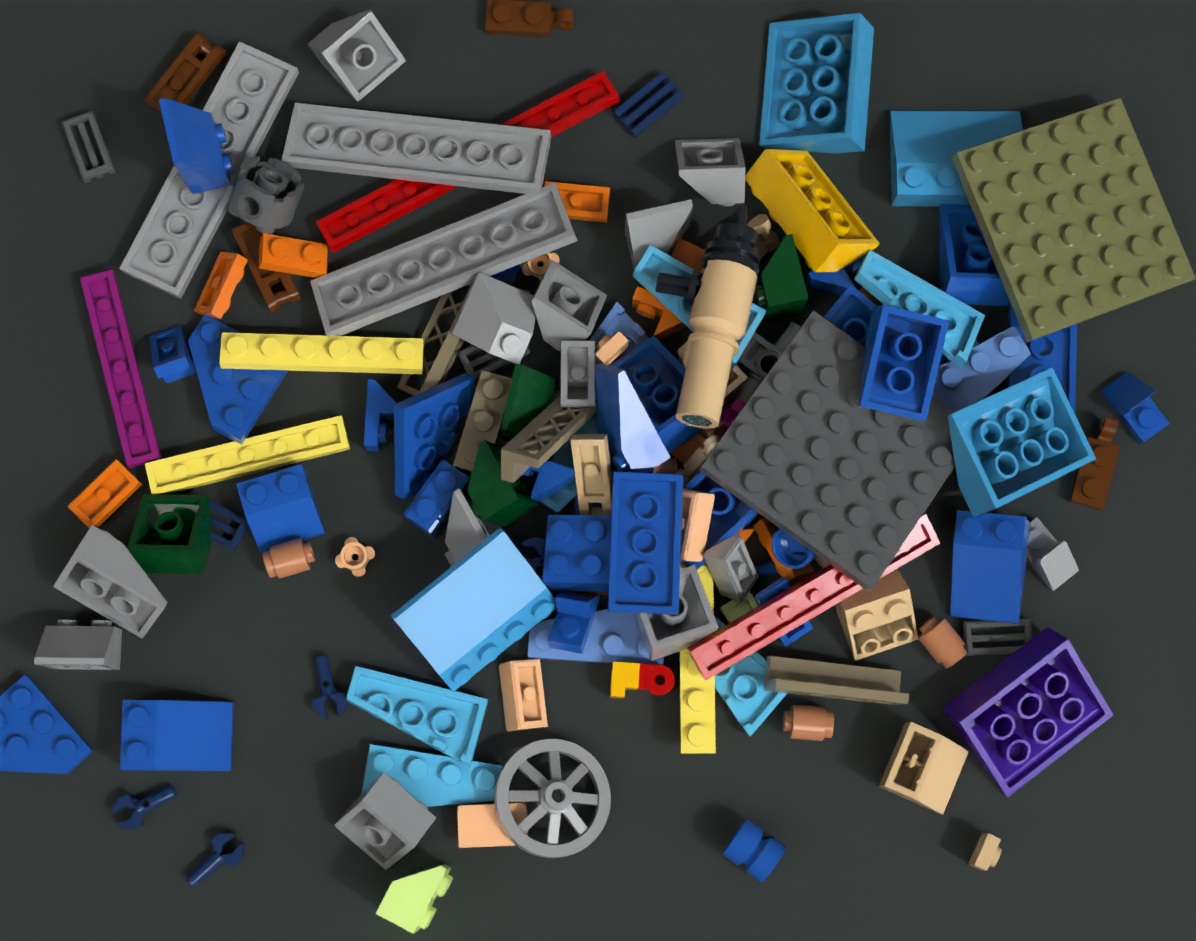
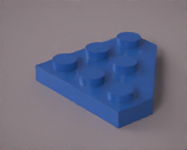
(230, 395)
(426, 430)
(36, 733)

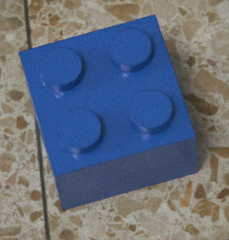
(577, 553)

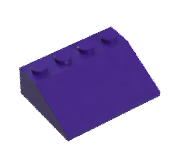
(1028, 710)

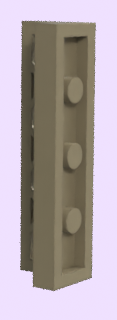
(447, 354)
(542, 438)
(834, 681)

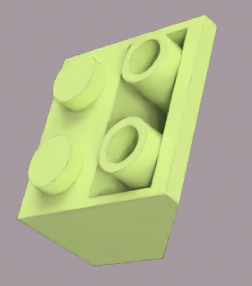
(411, 898)

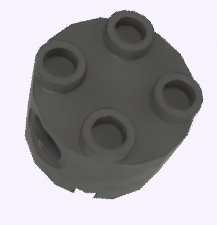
(266, 194)

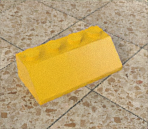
(809, 209)

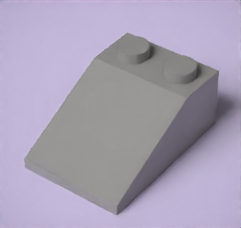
(111, 583)

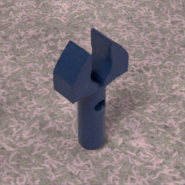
(327, 689)
(142, 806)
(216, 859)

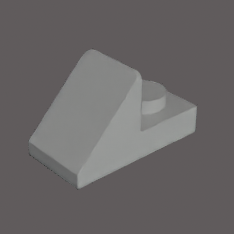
(578, 374)
(1048, 557)

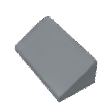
(731, 568)

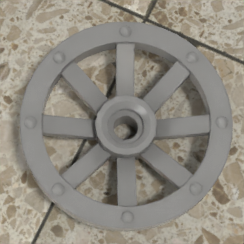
(544, 799)

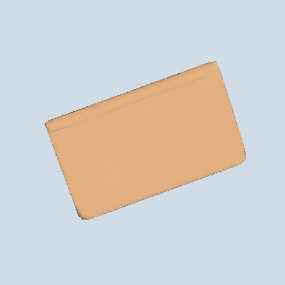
(696, 518)
(523, 695)
(481, 828)

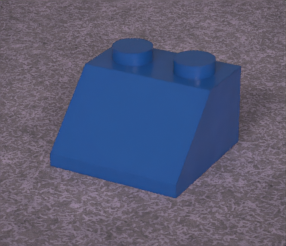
(281, 507)

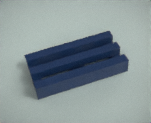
(669, 87)
(237, 534)

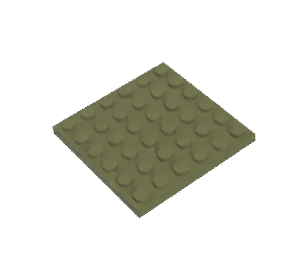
(1073, 219)

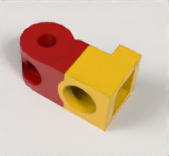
(636, 676)

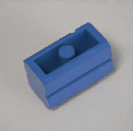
(434, 500)

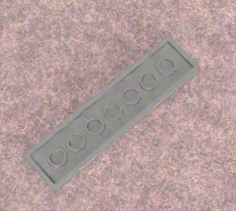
(417, 148)
(185, 223)
(442, 261)

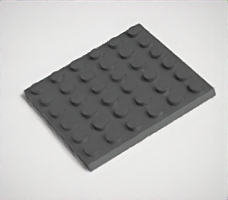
(823, 466)

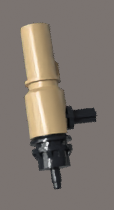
(718, 317)

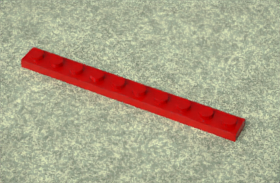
(405, 196)

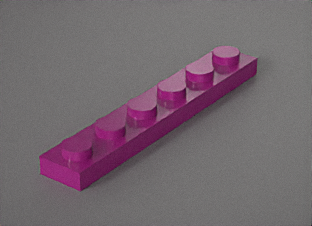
(121, 368)

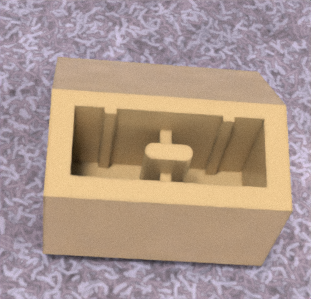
(878, 617)
(924, 767)

